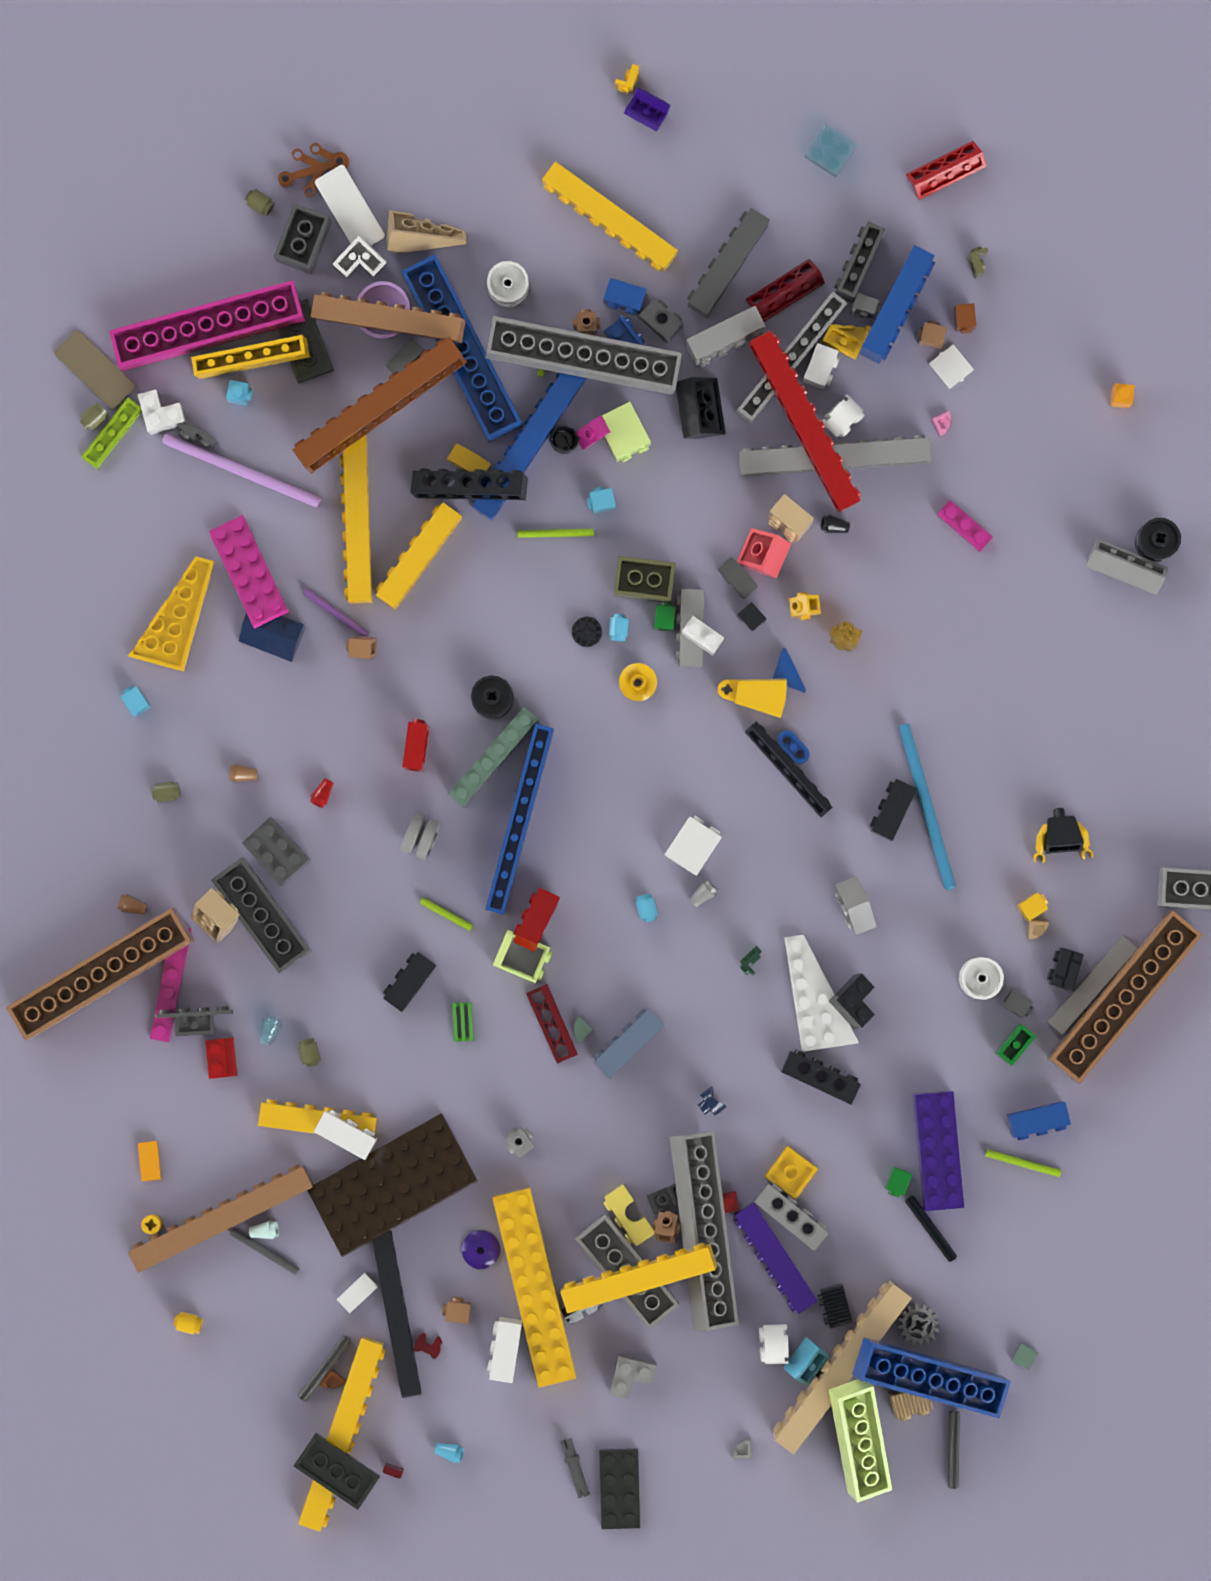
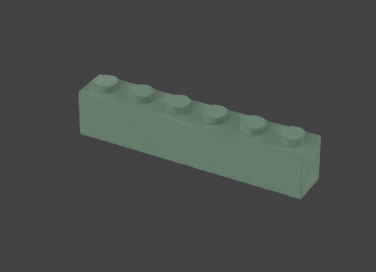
(493, 757)

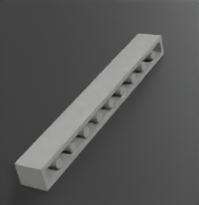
(854, 456)

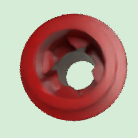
(321, 794)

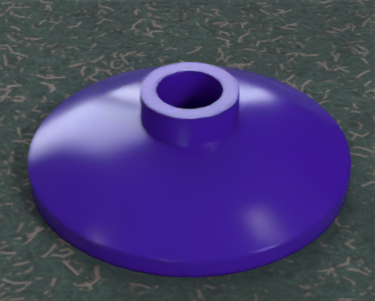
(480, 1239)

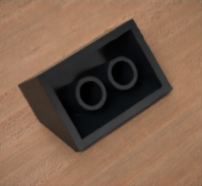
(700, 407)

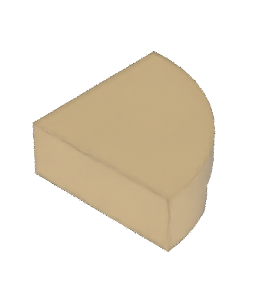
(1036, 929)

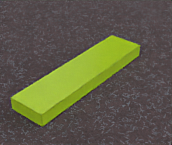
(112, 433)

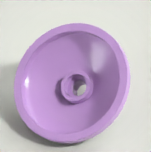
(388, 293)

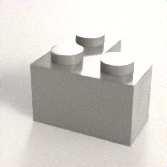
(855, 905)
(631, 1369)

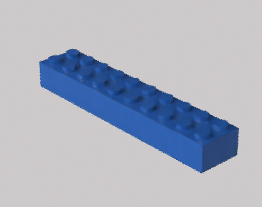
(477, 377)

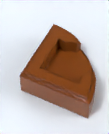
(332, 1380)

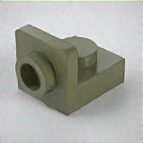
(976, 264)

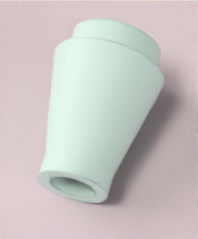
(265, 1230)

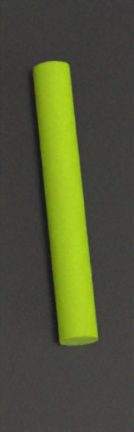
(446, 914)

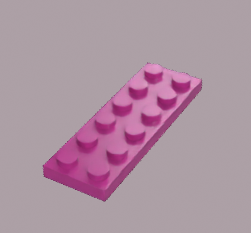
(248, 571)

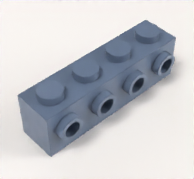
(629, 1043)

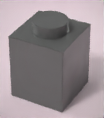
(1017, 1003)

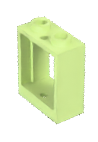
(503, 951)

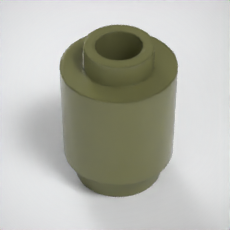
(259, 202)
(93, 416)
(166, 791)
(309, 1052)

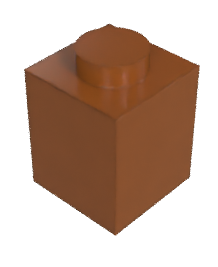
(964, 318)

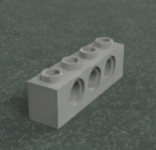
(811, 1239)

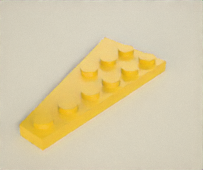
(174, 625)

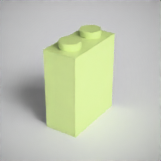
(626, 433)

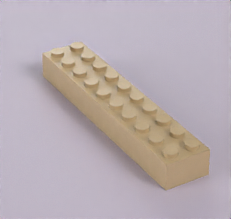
(839, 1368)

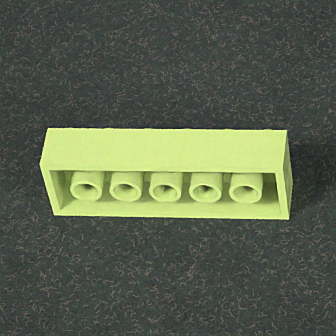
(860, 1440)

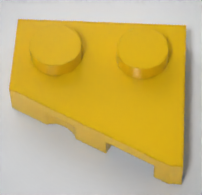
(846, 339)

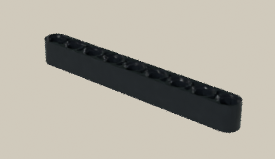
(397, 1315)

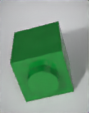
(664, 617)
(898, 1182)

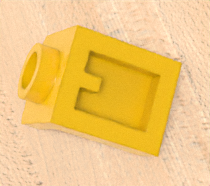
(631, 77)

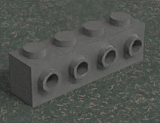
(861, 257)

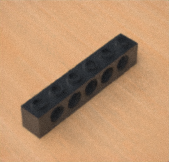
(514, 491)

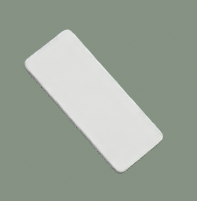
(349, 206)

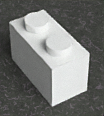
(820, 366)
(702, 635)

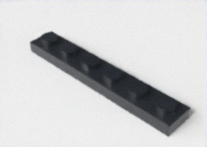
(788, 769)

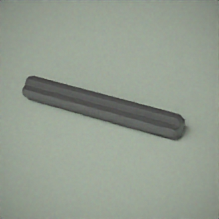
(324, 1368)
(953, 1449)

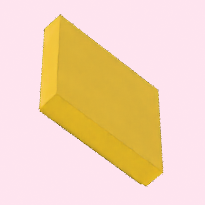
(791, 1172)

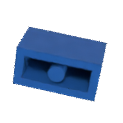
(624, 296)

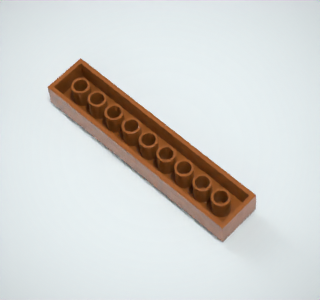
(379, 405)

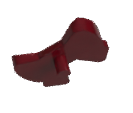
(433, 1350)

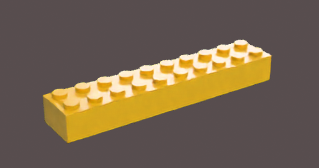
(534, 1287)

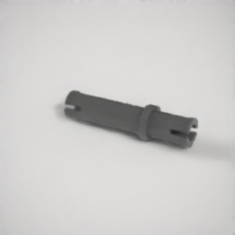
(572, 1460)

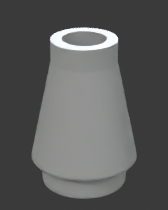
(703, 893)

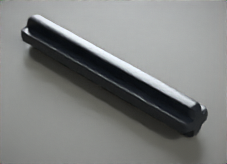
(931, 1229)

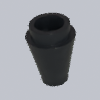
(832, 524)

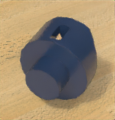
(709, 1103)

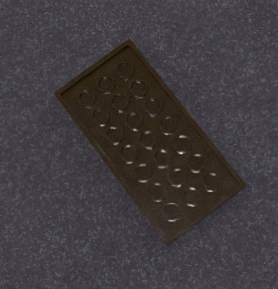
(392, 1185)

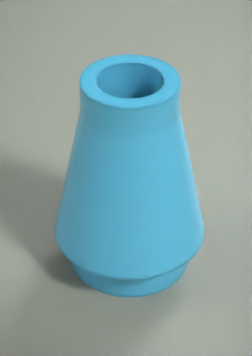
(451, 1452)

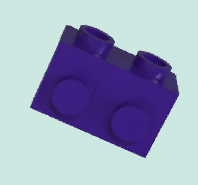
(647, 109)

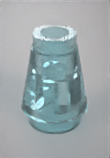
(269, 1029)

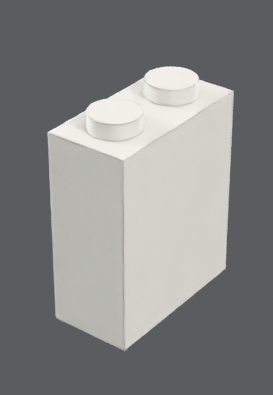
(693, 845)

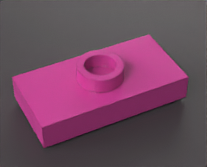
(592, 432)

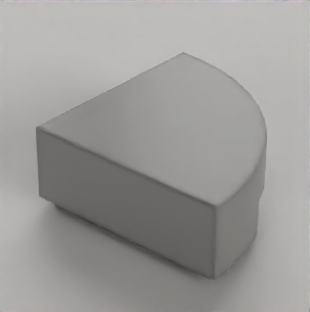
(743, 1450)

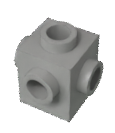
(519, 1149)

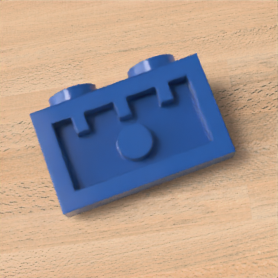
(623, 331)

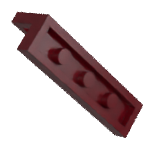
(788, 292)
(558, 1020)

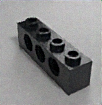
(791, 1068)

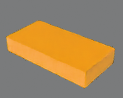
(149, 1161)

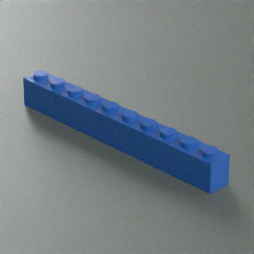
(534, 434)
(519, 819)

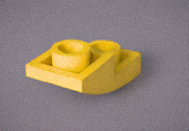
(466, 459)

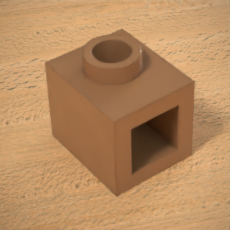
(931, 334)
(362, 647)
(457, 1310)

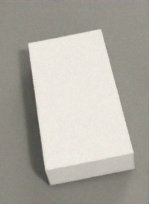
(357, 1292)

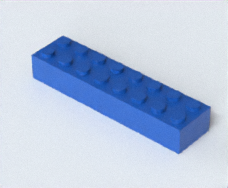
(931, 1377)

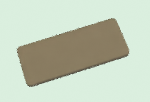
(94, 369)

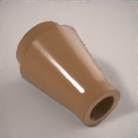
(242, 773)
(131, 905)

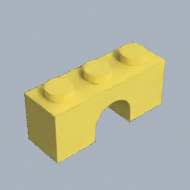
(636, 1230)

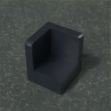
(751, 616)

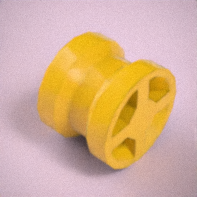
(155, 1224)

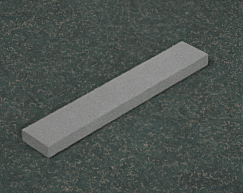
(1092, 985)

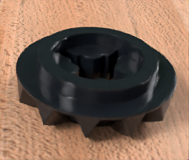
(593, 625)

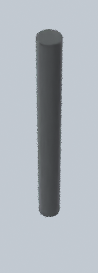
(264, 1251)

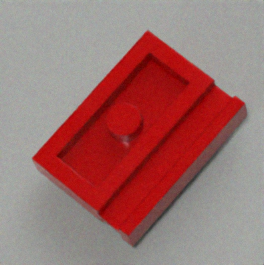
(221, 1058)

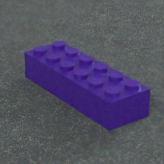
(938, 1150)

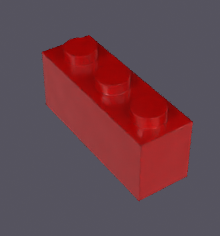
(535, 919)

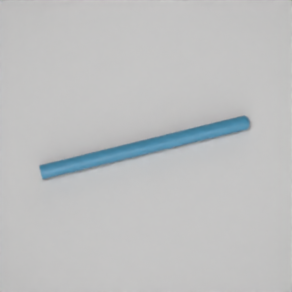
(927, 807)

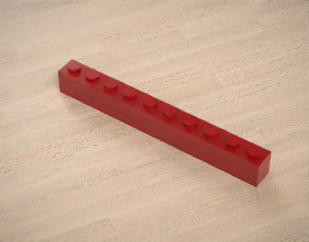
(804, 421)

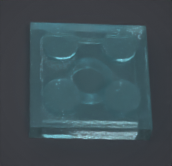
(830, 150)

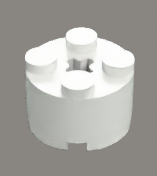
(842, 416)
(775, 1344)

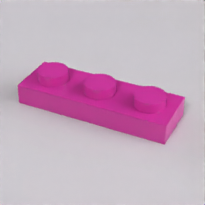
(964, 526)

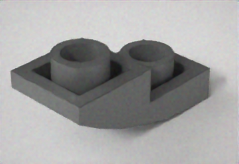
(192, 432)
(737, 577)
(663, 1198)

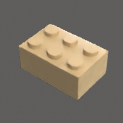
(789, 519)
(215, 915)

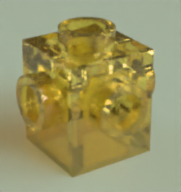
(845, 636)

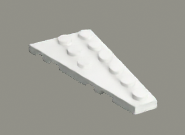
(817, 1020)

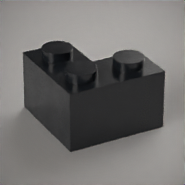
(849, 1001)

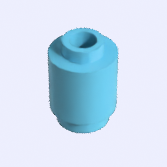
(618, 628)
(646, 907)

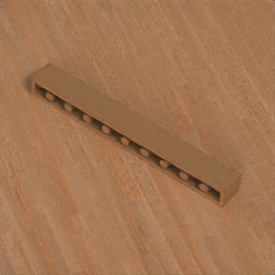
(220, 1219)

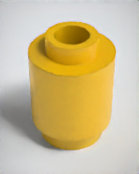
(188, 1323)

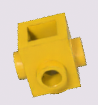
(804, 606)

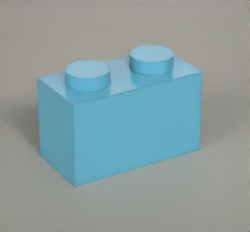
(806, 1361)

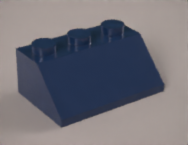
(275, 637)

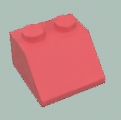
(764, 552)

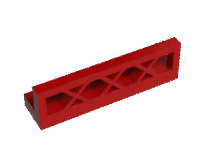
(948, 172)

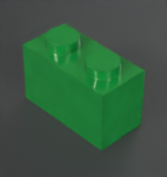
(1015, 1044)

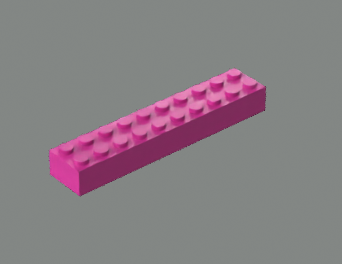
(207, 325)

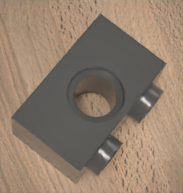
(666, 330)

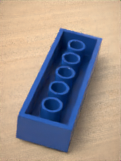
(898, 301)

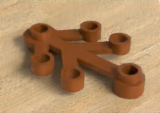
(317, 168)

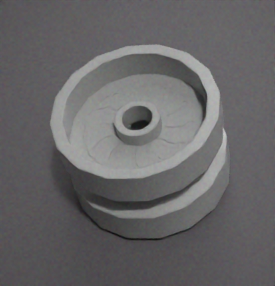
(420, 836)

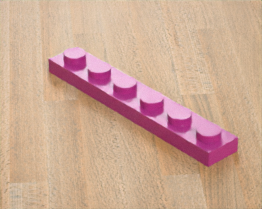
(169, 994)

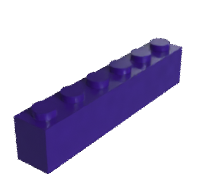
(775, 1257)

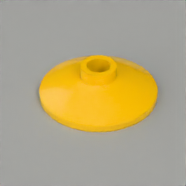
(643, 673)

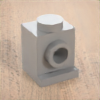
(865, 306)

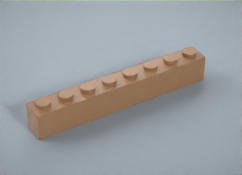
(387, 318)

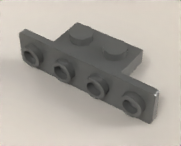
(194, 1023)

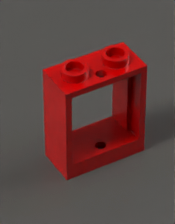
(416, 745)

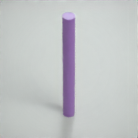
(336, 613)

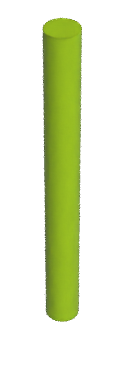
(555, 533)
(1023, 1163)

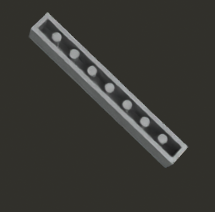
(796, 352)

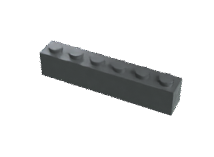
(728, 263)

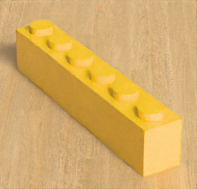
(250, 357)
(418, 556)
(307, 1117)

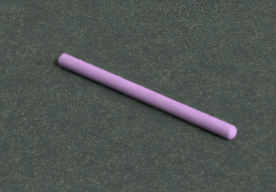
(241, 470)

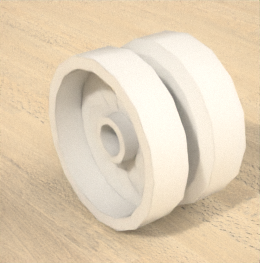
(497, 280)
(985, 967)

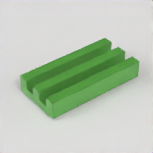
(470, 1019)

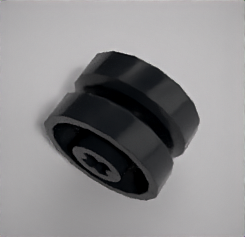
(1166, 532)
(489, 708)

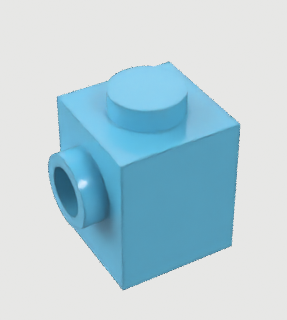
(239, 393)
(601, 500)

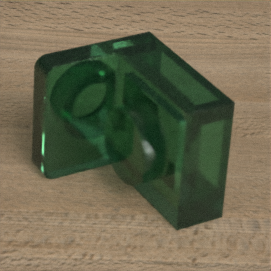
(753, 956)

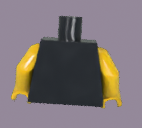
(1062, 835)

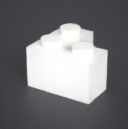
(360, 253)
(158, 417)

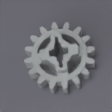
(927, 1319)

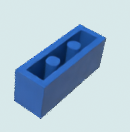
(1039, 1120)

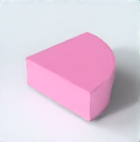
(942, 422)

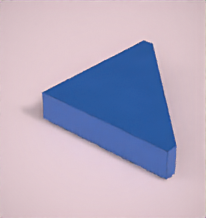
(786, 670)

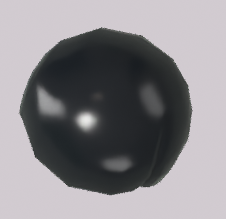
(564, 439)

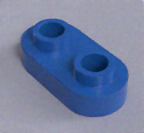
(794, 746)

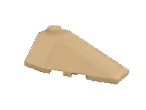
(412, 235)

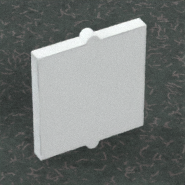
(951, 366)

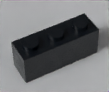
(892, 809)
(409, 981)

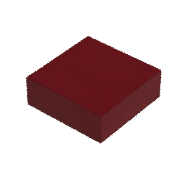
(393, 1470)

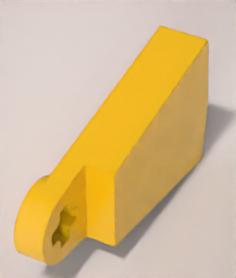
(757, 694)

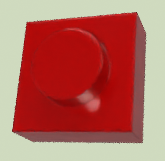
(730, 1202)

